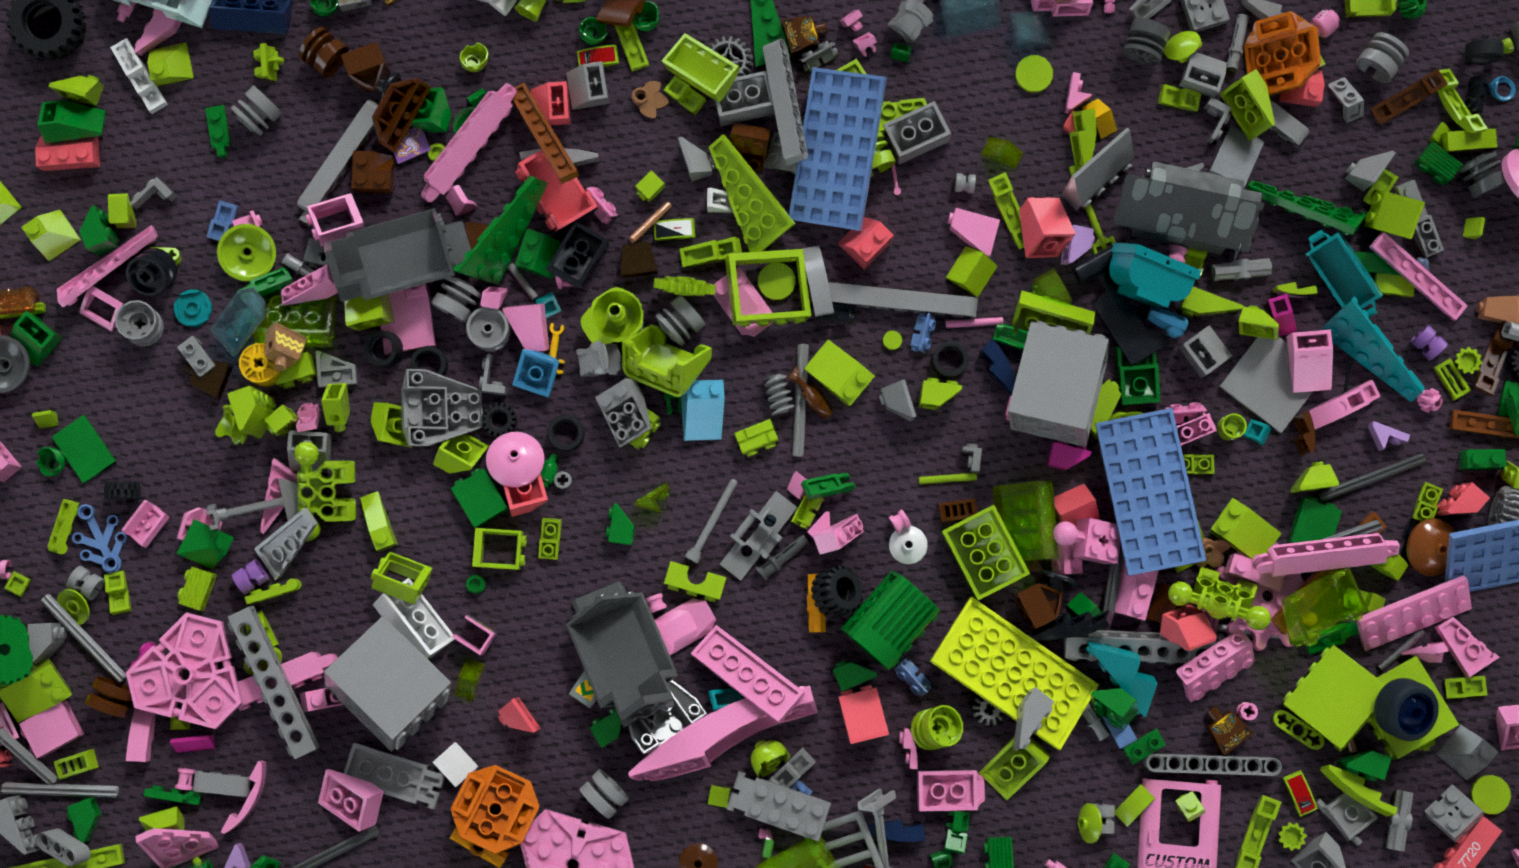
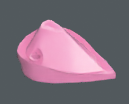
(1432, 653)

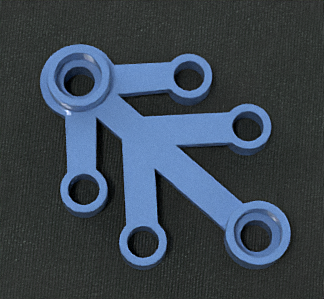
(102, 540)

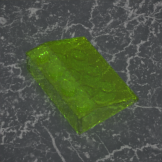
(311, 319)
(1029, 517)

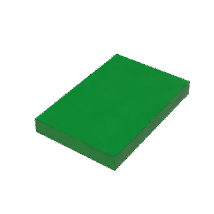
(84, 449)

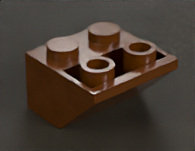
(751, 144)

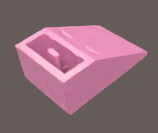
(1310, 360)

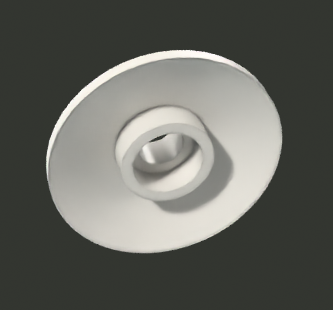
(904, 554)

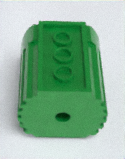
(891, 620)
(14, 651)

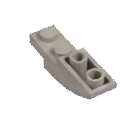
(1425, 232)

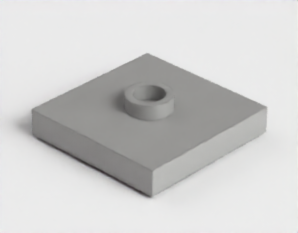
(1349, 815)

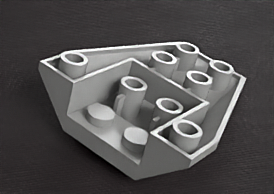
(437, 407)
(658, 728)

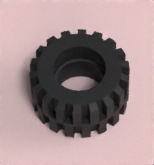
(836, 580)

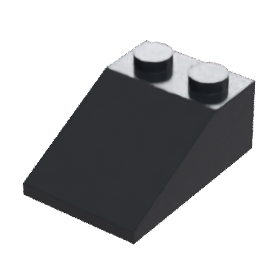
(578, 255)

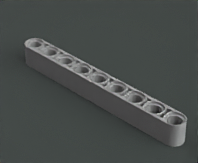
(903, 300)

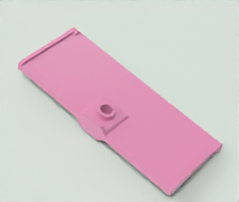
(411, 319)

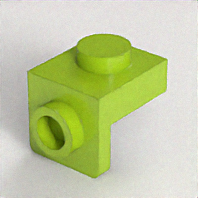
(1190, 806)

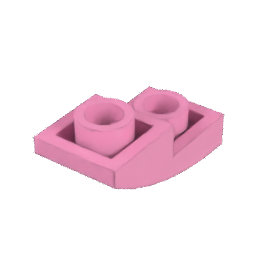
(308, 417)
(907, 742)

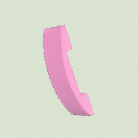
(258, 776)

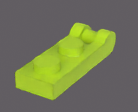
(63, 527)
(274, 591)

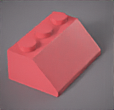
(67, 154)

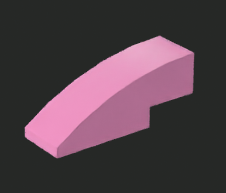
(1063, 7)
(140, 736)

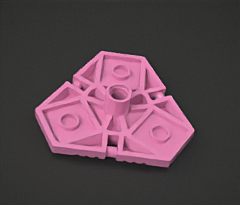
(207, 694)
(555, 841)

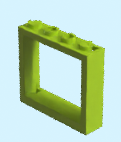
(767, 257)

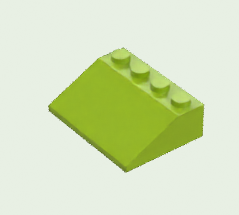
(985, 552)

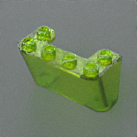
(1321, 606)

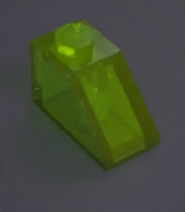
(1051, 287)

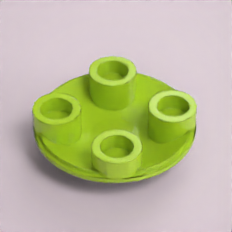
(1182, 46)

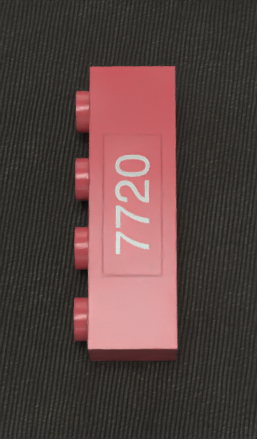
(1471, 847)

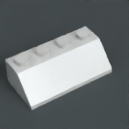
(416, 622)

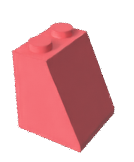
(1045, 227)
(866, 244)
(863, 714)

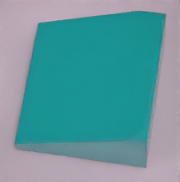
(551, 304)
(1257, 431)

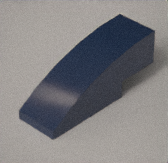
(1000, 368)
(897, 832)

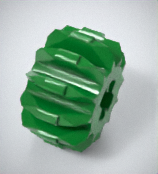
(1412, 8)

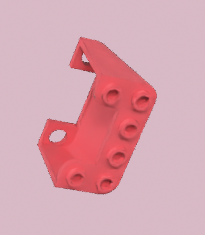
(559, 202)

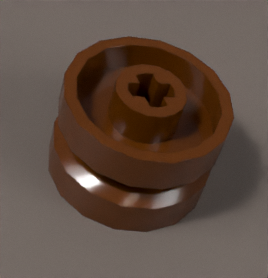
(109, 697)

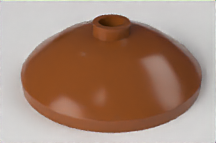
(1425, 546)

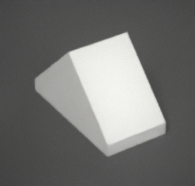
(718, 201)

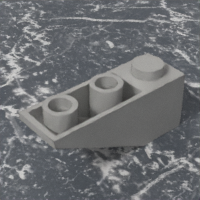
(1030, 713)

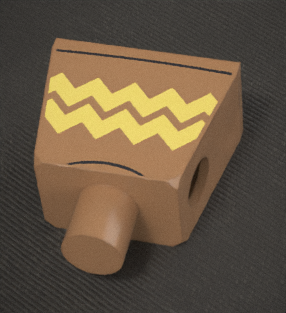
(283, 346)

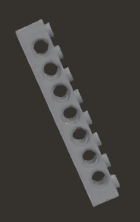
(1133, 641)
(283, 687)

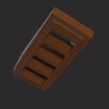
(942, 512)

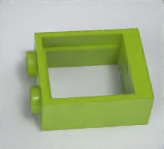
(478, 552)
(405, 567)

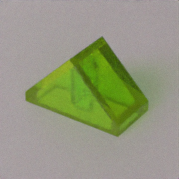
(1002, 151)
(469, 679)

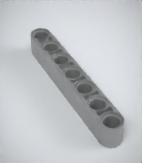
(785, 102)
(339, 158)
(1221, 764)

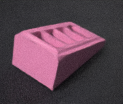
(493, 297)

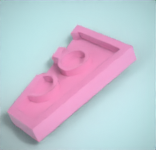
(1466, 649)

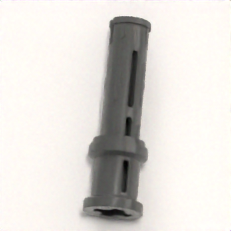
(774, 563)

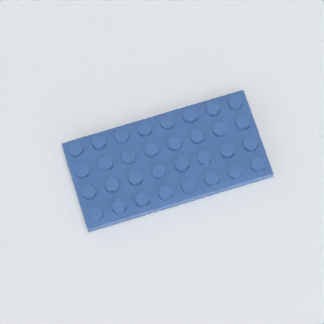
(840, 145)
(1150, 492)
(1485, 555)

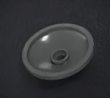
(19, 364)

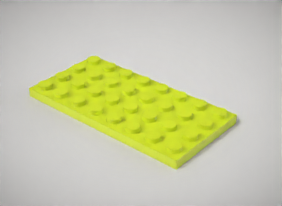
(1006, 663)

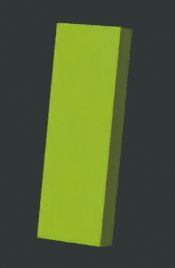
(632, 47)

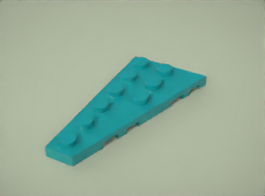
(1369, 346)

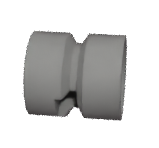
(83, 581)
(1107, 811)

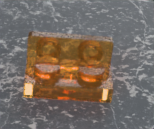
(18, 300)

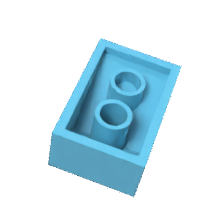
(703, 410)

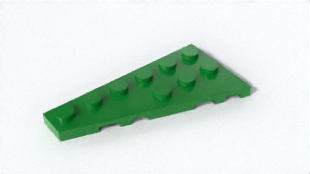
(1311, 208)
(501, 238)

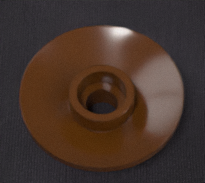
(698, 852)

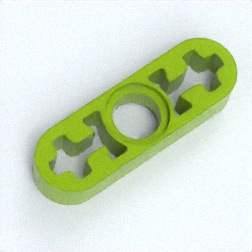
(1313, 733)

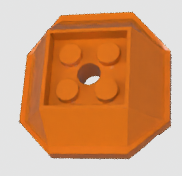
(1273, 38)
(490, 788)

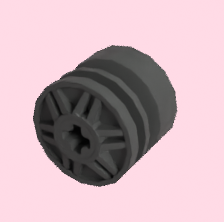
(1146, 41)
(1483, 174)

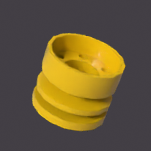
(252, 371)

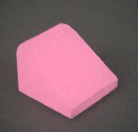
(795, 485)

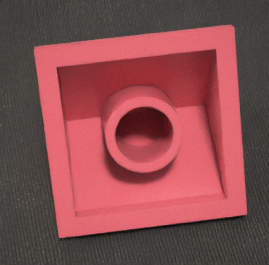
(1076, 504)

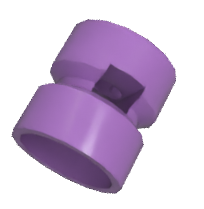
(1429, 342)
(249, 577)

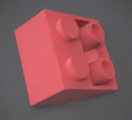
(553, 102)
(1462, 500)
(1187, 627)

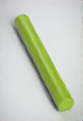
(947, 478)

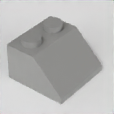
(45, 640)

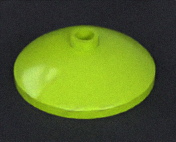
(236, 262)

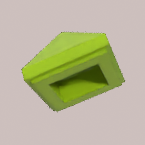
(176, 724)

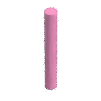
(973, 322)

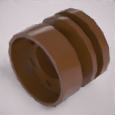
(321, 50)

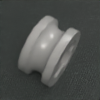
(566, 484)

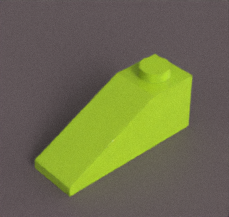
(1205, 303)
(378, 522)

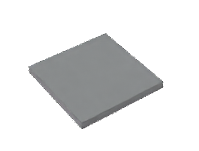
(1264, 383)

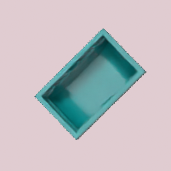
(1149, 277)

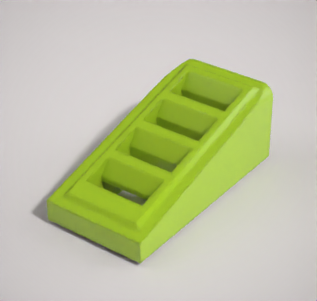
(87, 759)

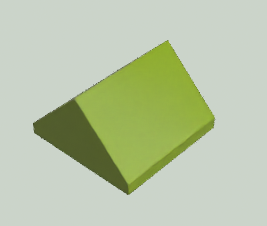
(972, 271)

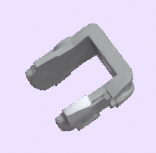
(911, 19)
(599, 359)

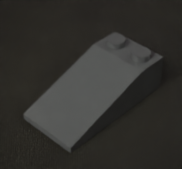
(1236, 155)

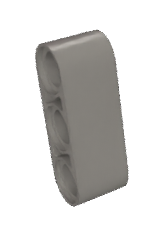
(1287, 126)
(221, 784)
(63, 847)

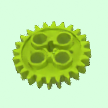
(684, 286)

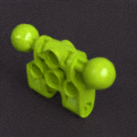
(342, 472)
(1222, 598)

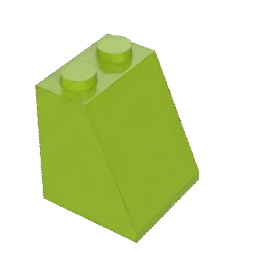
(369, 313)

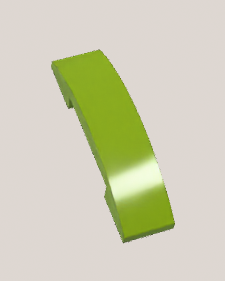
(1456, 107)
(1007, 206)
(1257, 831)

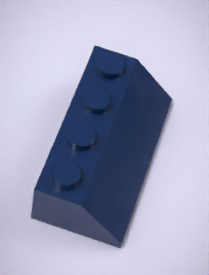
(251, 15)

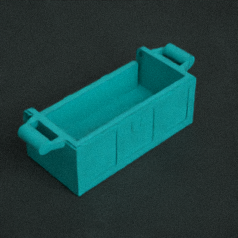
(1343, 271)

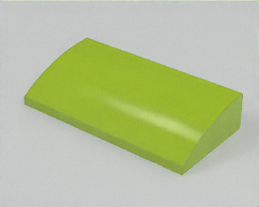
(701, 67)

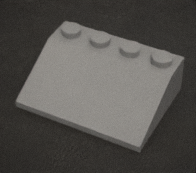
(1100, 171)

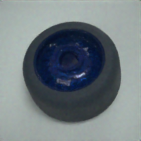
(1406, 709)

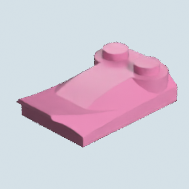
(750, 301)
(685, 624)
(949, 790)

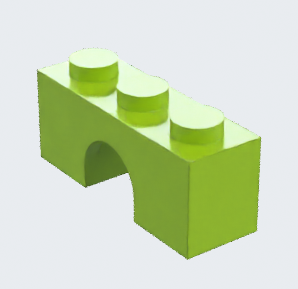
(678, 578)

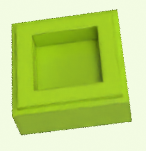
(17, 584)

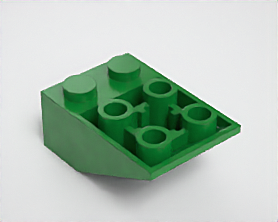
(69, 121)

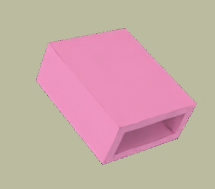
(51, 729)

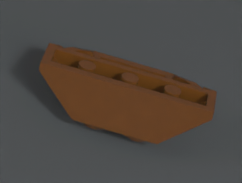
(398, 111)

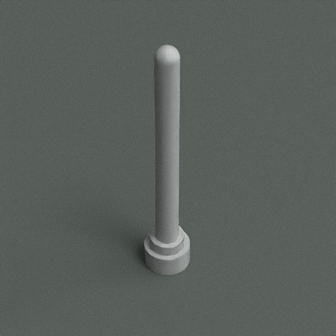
(694, 553)

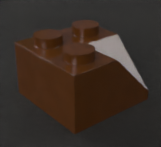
(372, 172)

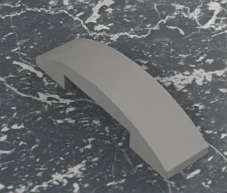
(817, 281)

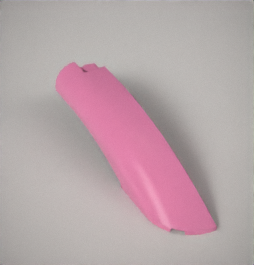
(711, 737)

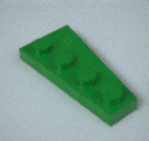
(765, 28)

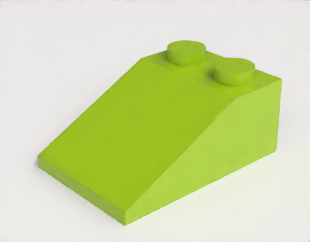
(1250, 104)
(1394, 214)
(839, 372)
(1244, 530)
(35, 692)
(1013, 768)

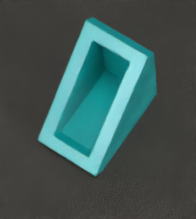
(723, 697)

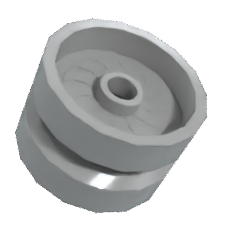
(495, 338)
(605, 792)

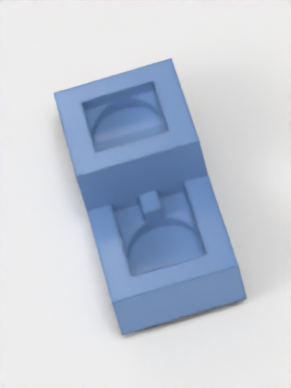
(223, 220)
(1121, 737)

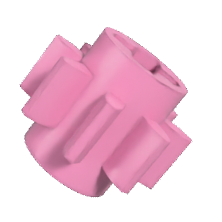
(1429, 400)

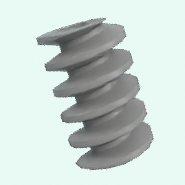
(778, 394)

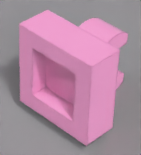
(852, 20)
(865, 41)

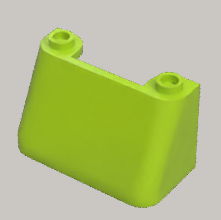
(661, 365)

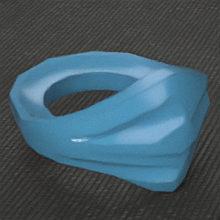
(1492, 88)

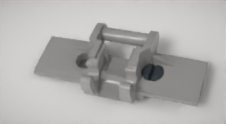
(764, 538)

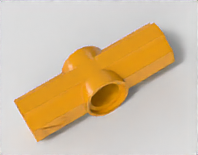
(816, 619)
(497, 860)

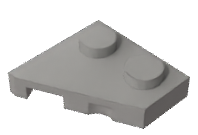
(334, 370)

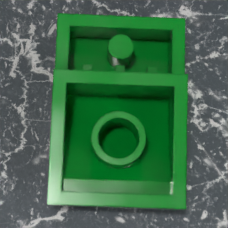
(1138, 382)

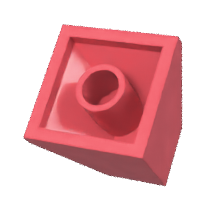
(1309, 94)
(526, 498)
(517, 716)

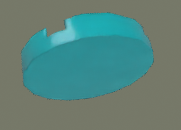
(198, 307)

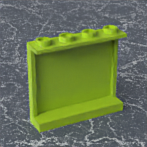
(1335, 697)
(1445, 721)

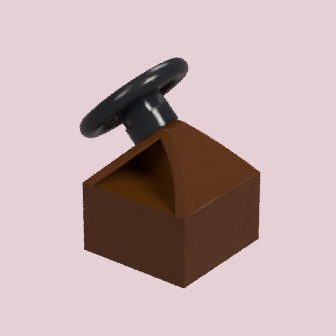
(369, 69)
(1043, 603)

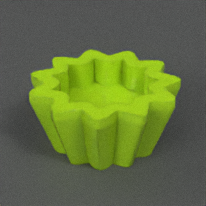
(1468, 360)
(1292, 836)

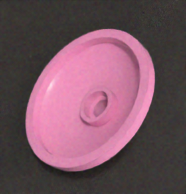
(515, 470)

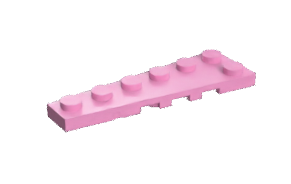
(68, 293)

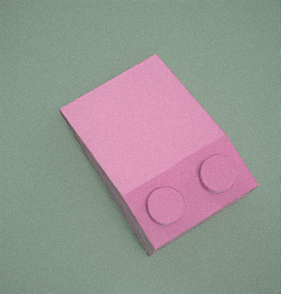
(351, 799)

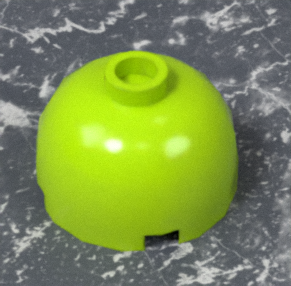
(768, 756)

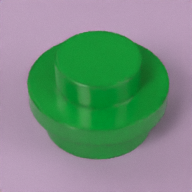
(475, 584)

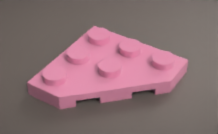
(175, 847)

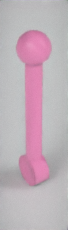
(897, 191)

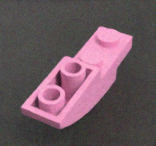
(1344, 404)

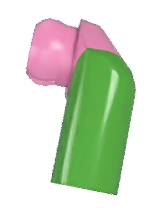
(768, 842)

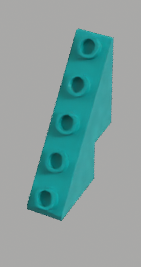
(1123, 672)

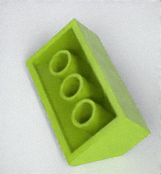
(1039, 308)
(251, 409)

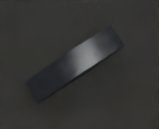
(1068, 627)

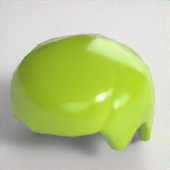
(472, 52)

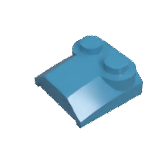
(1171, 322)
(536, 372)

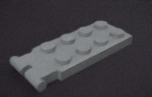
(395, 774)
(780, 806)

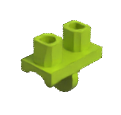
(269, 62)

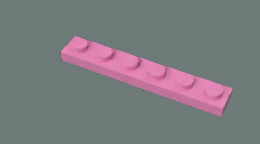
(1418, 276)

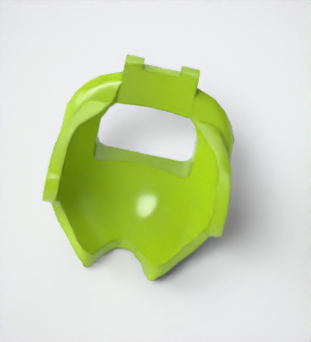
(229, 427)

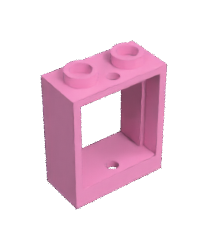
(329, 208)

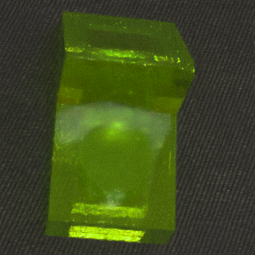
(648, 501)

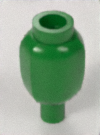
(549, 470)

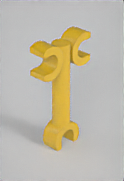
(554, 344)

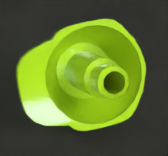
(613, 317)

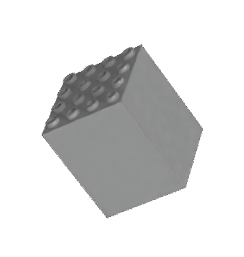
(1058, 383)
(387, 684)

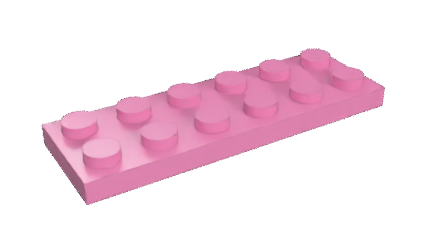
(1414, 613)
(747, 674)

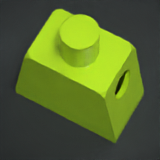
(336, 405)

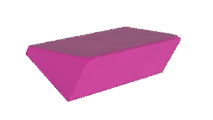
(193, 743)

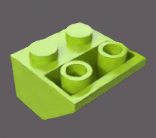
(936, 394)

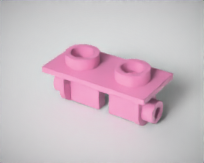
(605, 209)
(1192, 411)

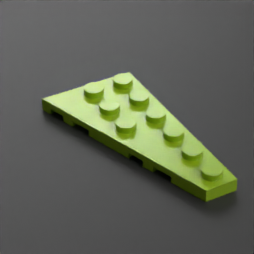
(752, 203)

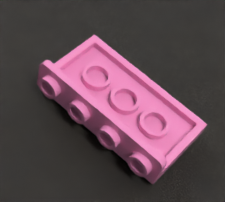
(1216, 665)

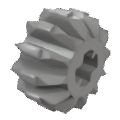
(982, 706)

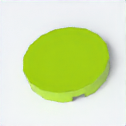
(1034, 73)
(776, 281)
(1490, 794)

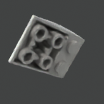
(625, 411)
(17, 831)

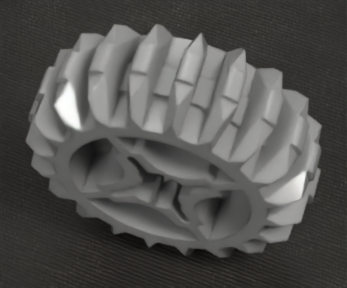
(729, 45)
(1504, 506)

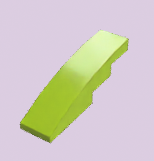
(1354, 787)

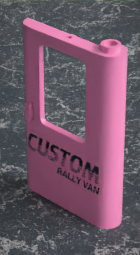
(1158, 855)

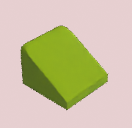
(1436, 136)
(1474, 227)
(45, 419)
(719, 796)

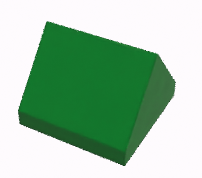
(900, 52)
(476, 97)
(942, 859)

